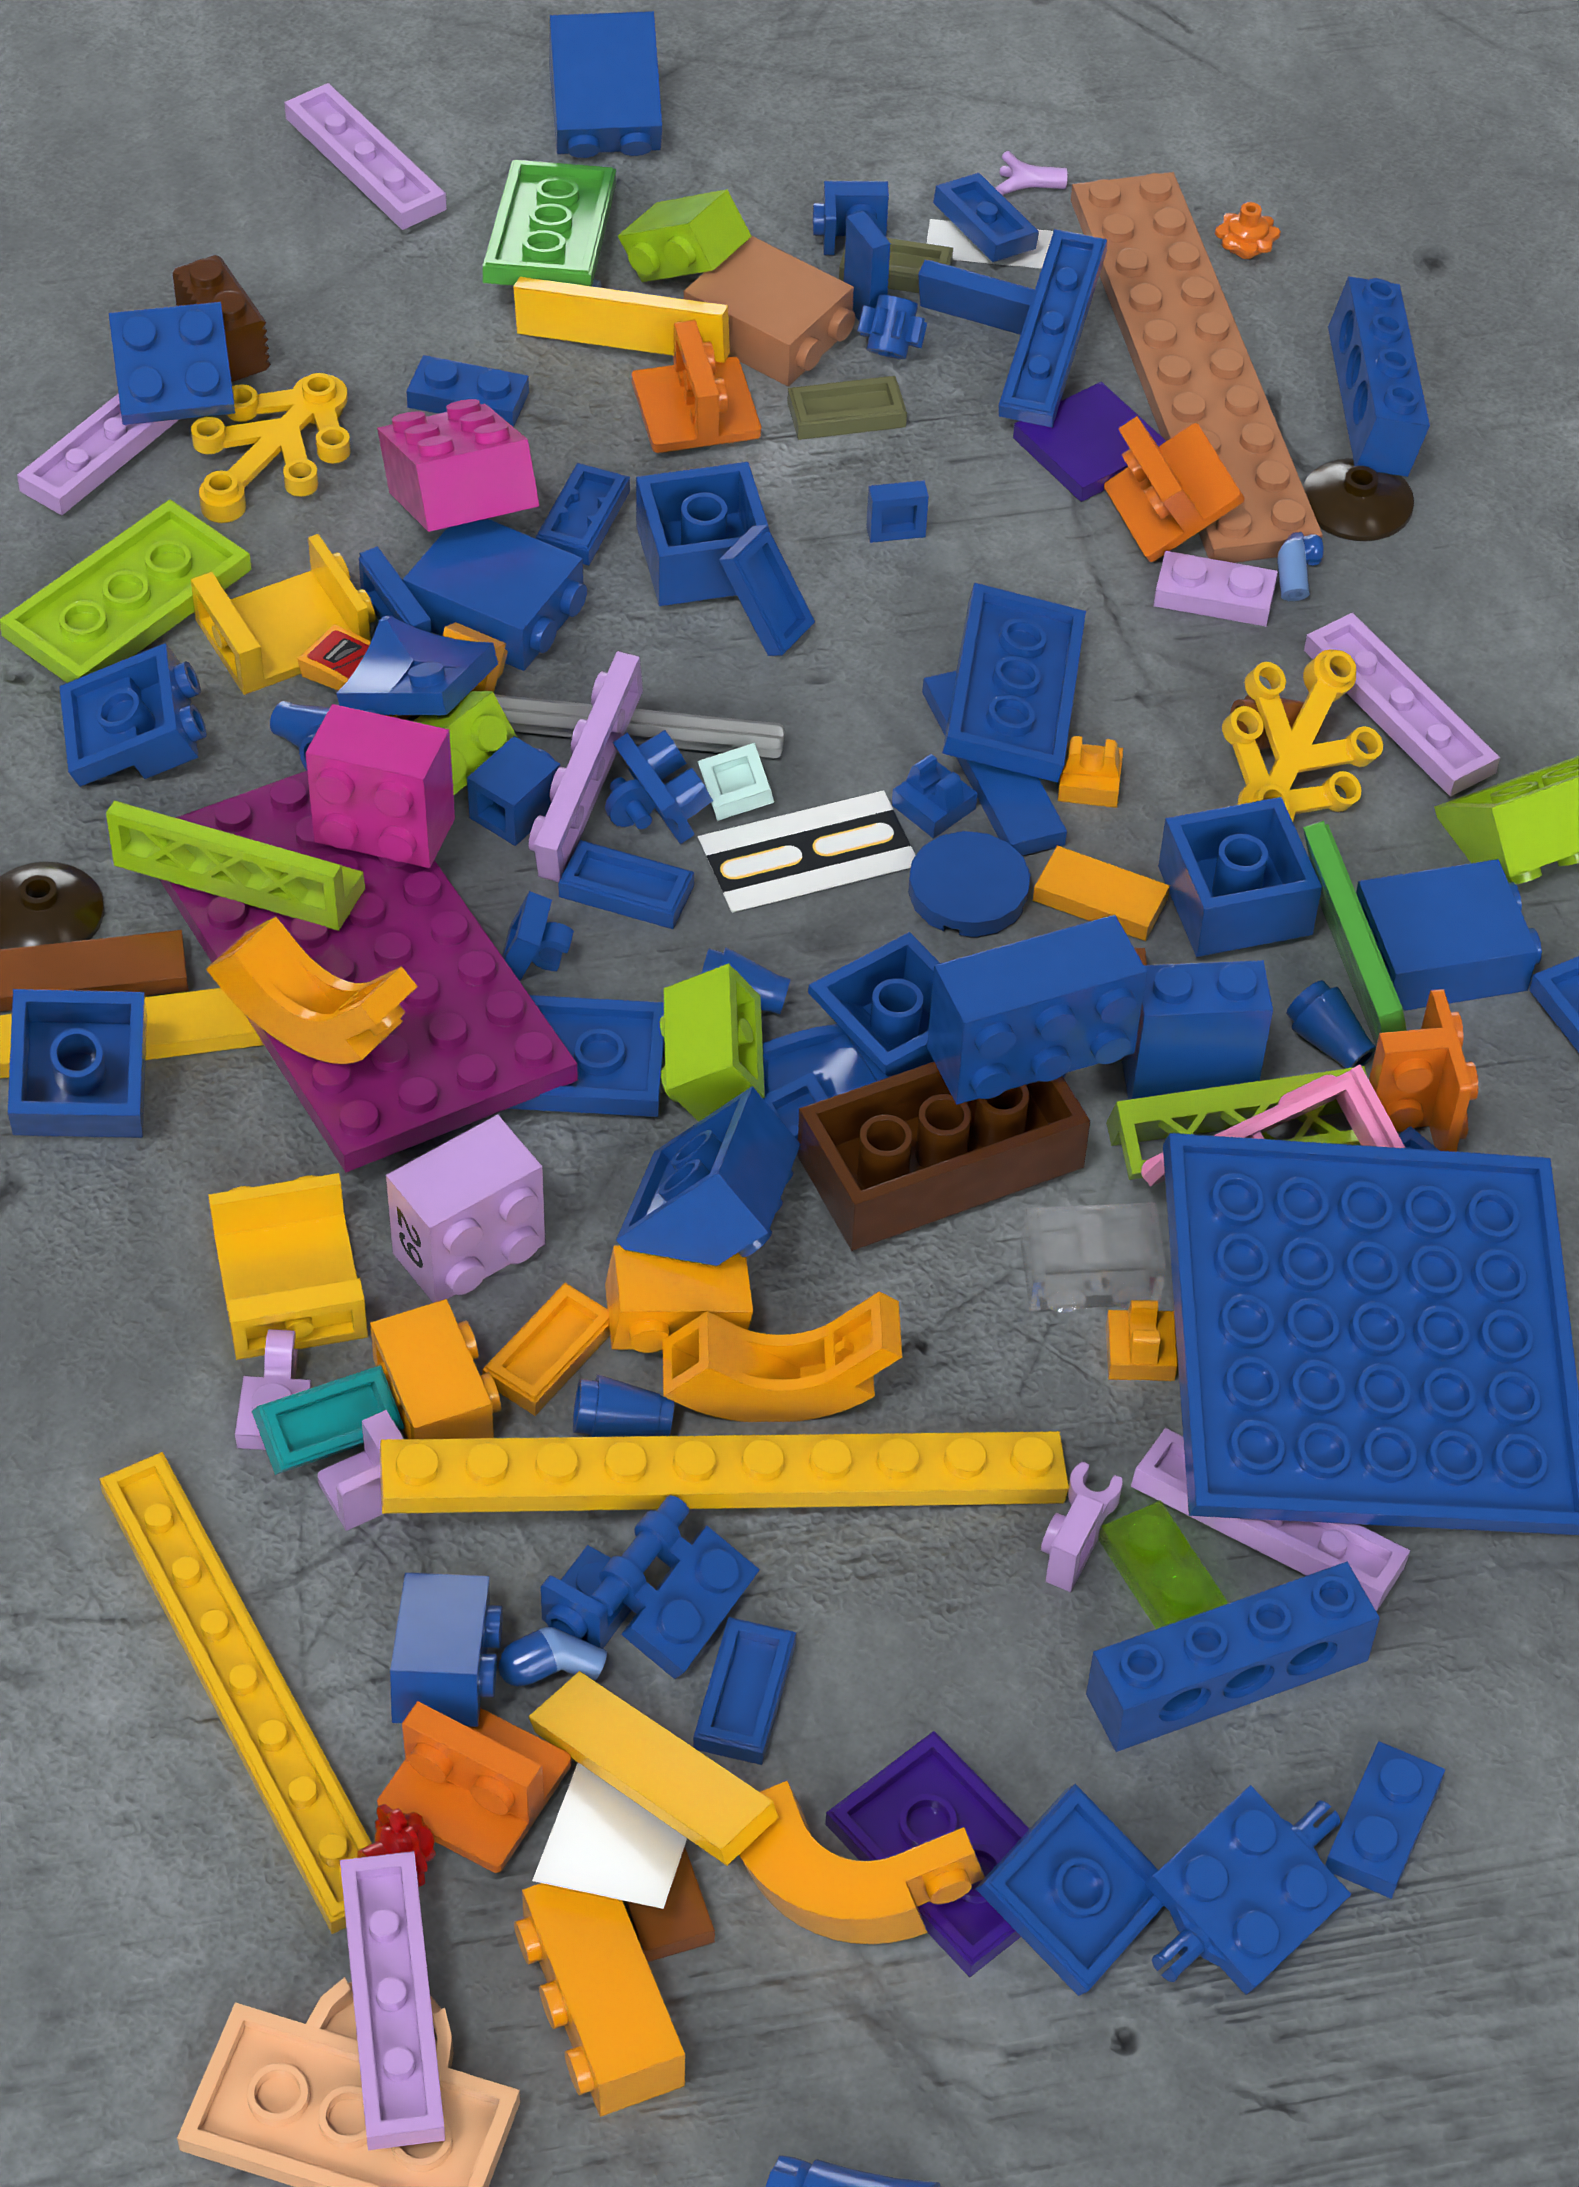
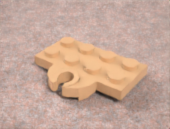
(292, 2109)

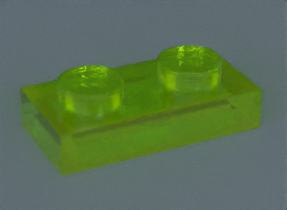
(1160, 1565)

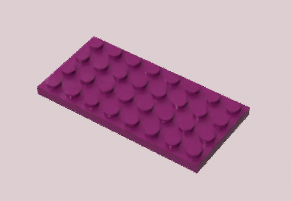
(467, 1030)

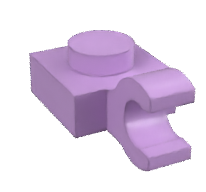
(278, 1382)
(1073, 1536)

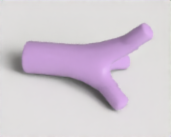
(1029, 176)

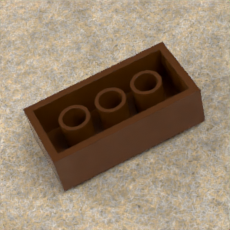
(912, 1156)

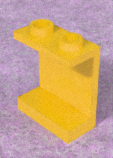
(273, 626)
(287, 1264)

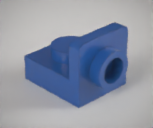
(845, 199)
(569, 1605)

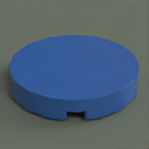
(969, 883)

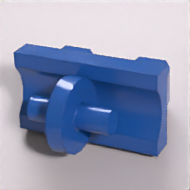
(636, 799)

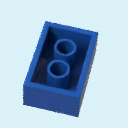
(1035, 1009)

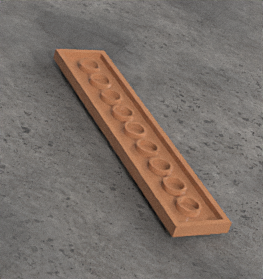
(1193, 356)

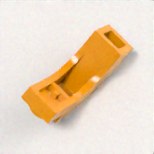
(303, 1002)
(781, 1377)
(851, 1897)

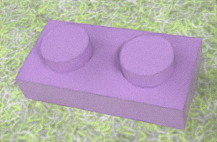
(1215, 588)

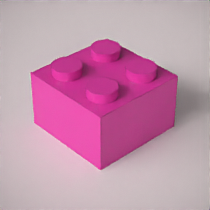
(380, 785)

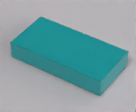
(323, 1419)

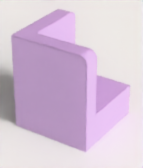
(355, 1483)

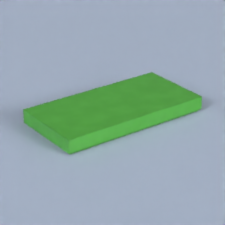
(550, 223)
(1353, 935)

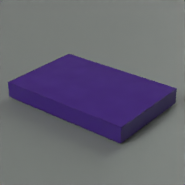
(919, 1800)

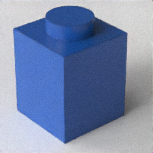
(511, 789)

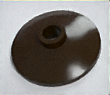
(1358, 501)
(48, 905)

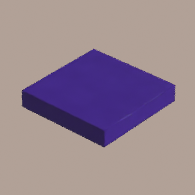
(1084, 440)

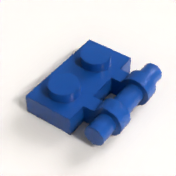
(690, 1599)

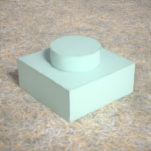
(736, 781)

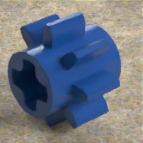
(892, 326)

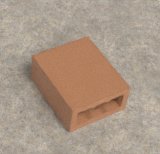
(777, 309)

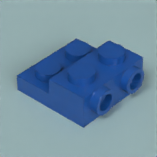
(132, 716)

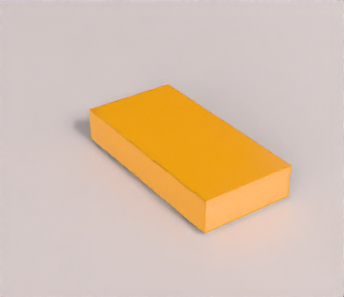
(1099, 890)
(549, 1349)

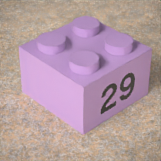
(466, 1209)

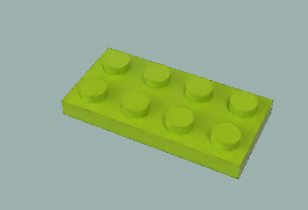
(123, 593)

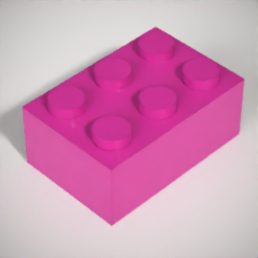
(457, 465)

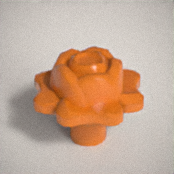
(1247, 232)

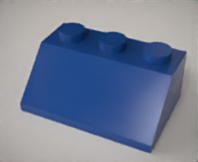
(714, 1186)

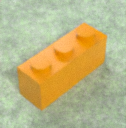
(601, 1996)

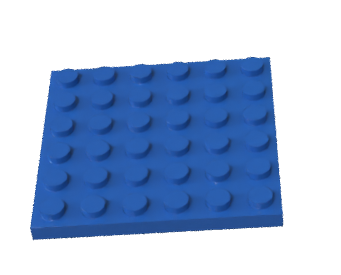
(1372, 1335)

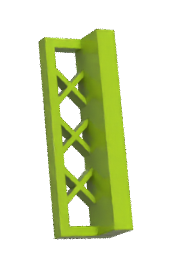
(232, 866)
(1214, 1111)

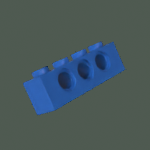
(1378, 376)
(1231, 1656)

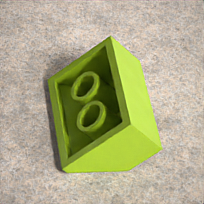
(1520, 821)

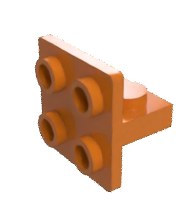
(695, 398)
(1170, 487)
(1425, 1075)
(474, 1783)

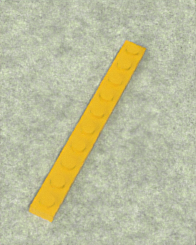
(721, 1471)

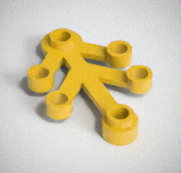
(312, 400)
(1294, 745)

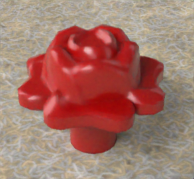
(399, 1834)

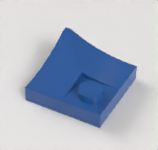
(415, 671)
(813, 1068)

